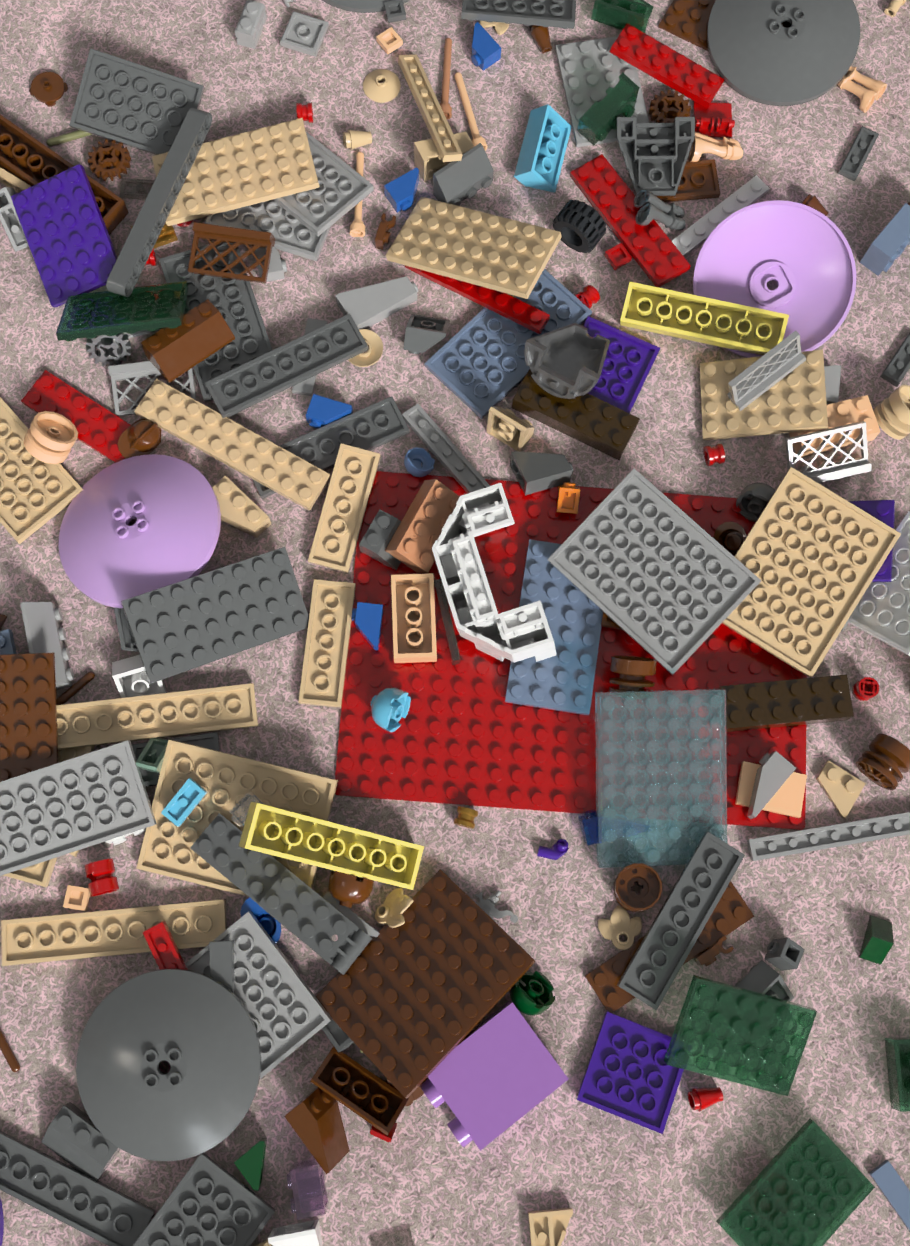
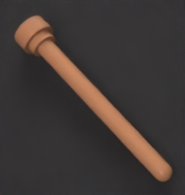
(447, 110)

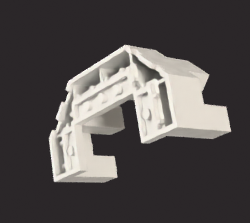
(506, 635)

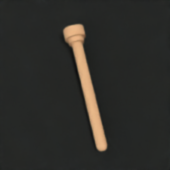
(469, 112)
(357, 225)

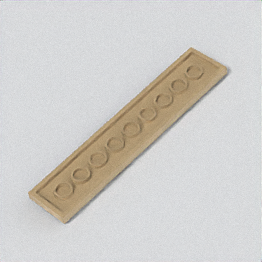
(233, 444)
(156, 716)
(108, 932)

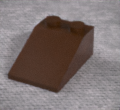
(320, 1128)

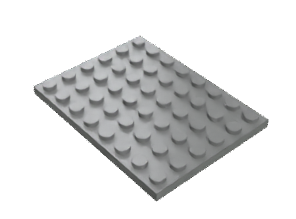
(654, 571)

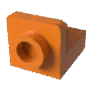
(568, 498)

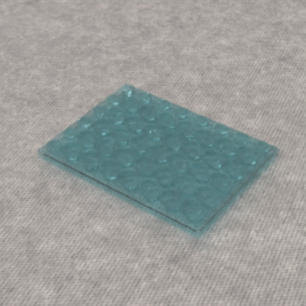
(659, 774)

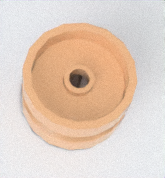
(50, 437)

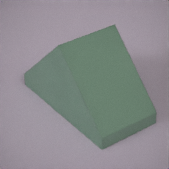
(152, 755)

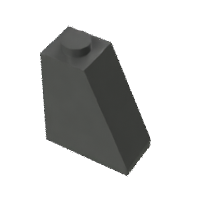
(540, 470)

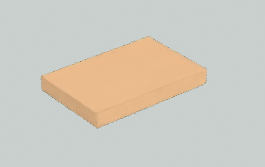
(787, 799)

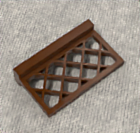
(236, 236)

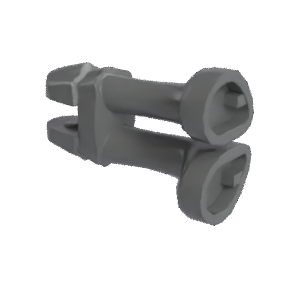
(655, 209)

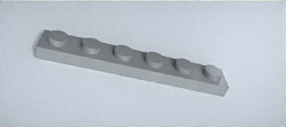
(444, 449)

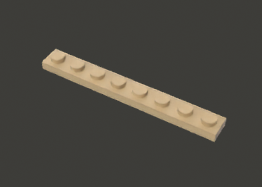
(430, 108)

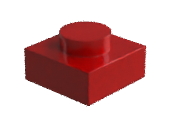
(618, 256)

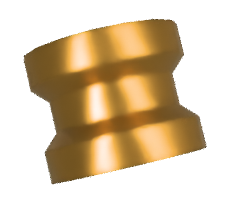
(465, 817)

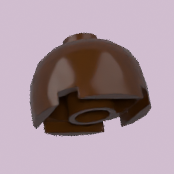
(349, 888)

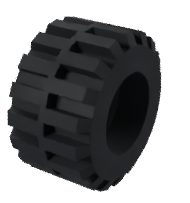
(579, 226)

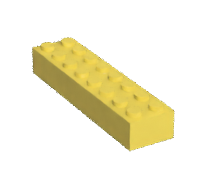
(702, 319)
(331, 845)

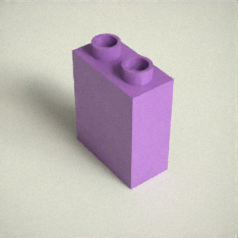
(493, 1077)

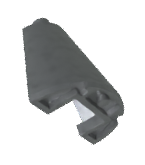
(566, 360)

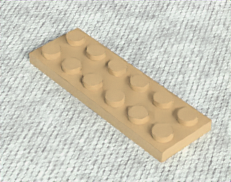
(344, 508)
(327, 643)

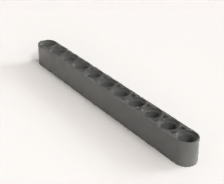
(159, 202)

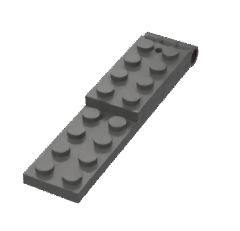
(282, 895)

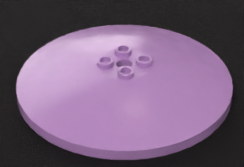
(784, 245)
(166, 545)

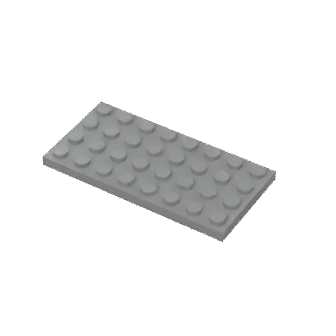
(71, 806)

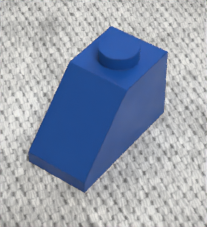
(484, 48)
(402, 190)
(325, 411)
(369, 622)

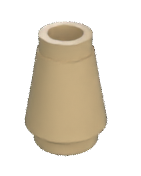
(354, 139)

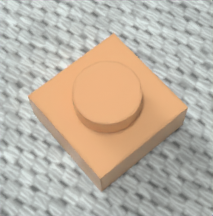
(389, 40)
(76, 898)

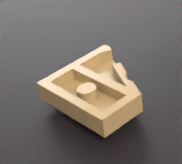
(548, 1226)

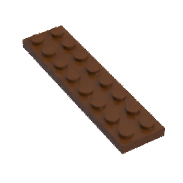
(727, 916)

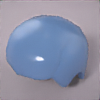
(413, 461)

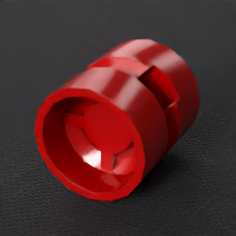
(101, 877)

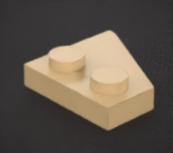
(840, 787)

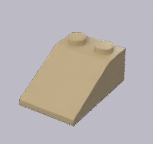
(509, 428)

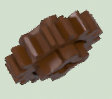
(669, 107)
(108, 161)

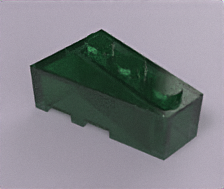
(620, 12)
(603, 116)

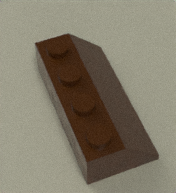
(187, 345)
(359, 1090)

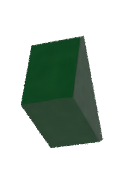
(877, 940)
(252, 1164)

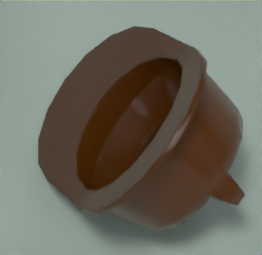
(139, 439)
(730, 536)

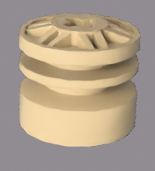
(894, 413)

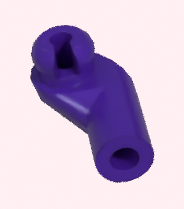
(555, 851)

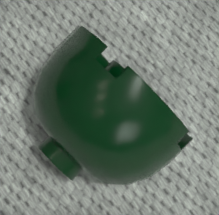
(532, 993)

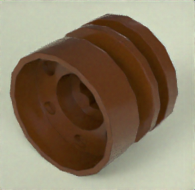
(632, 673)
(885, 761)
(643, 876)

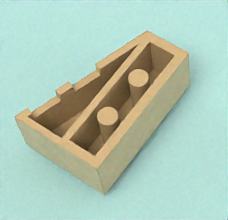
(428, 159)
(239, 509)

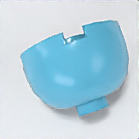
(389, 708)

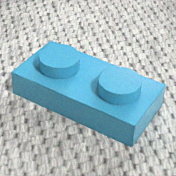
(184, 802)

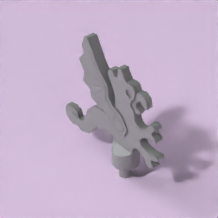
(489, 908)

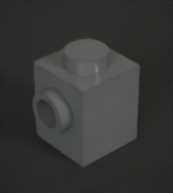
(784, 954)

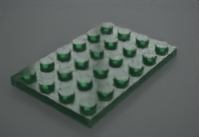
(111, 313)
(740, 1035)
(798, 1195)

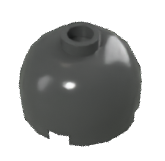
(754, 499)

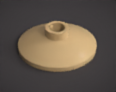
(381, 91)
(374, 351)

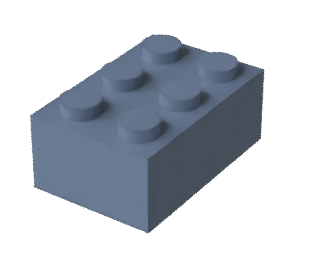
(889, 243)

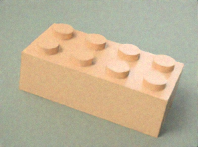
(842, 414)
(413, 618)

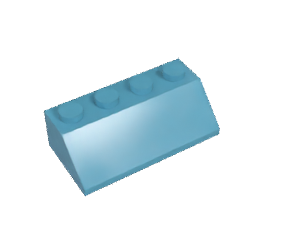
(543, 149)

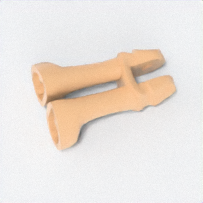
(867, 96)
(724, 148)

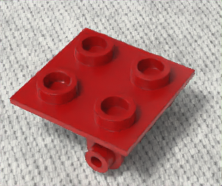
(715, 120)

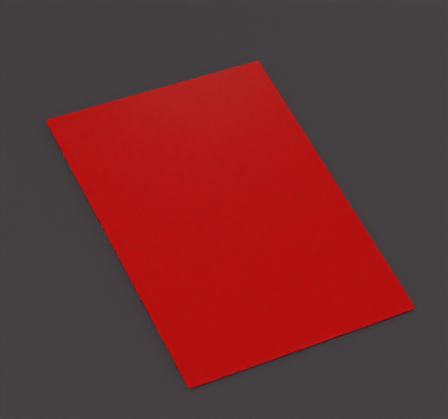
(461, 734)

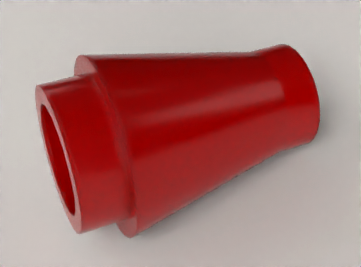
(704, 1097)

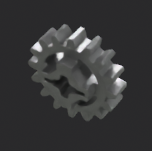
(108, 349)

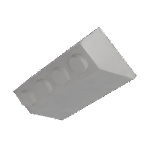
(47, 636)

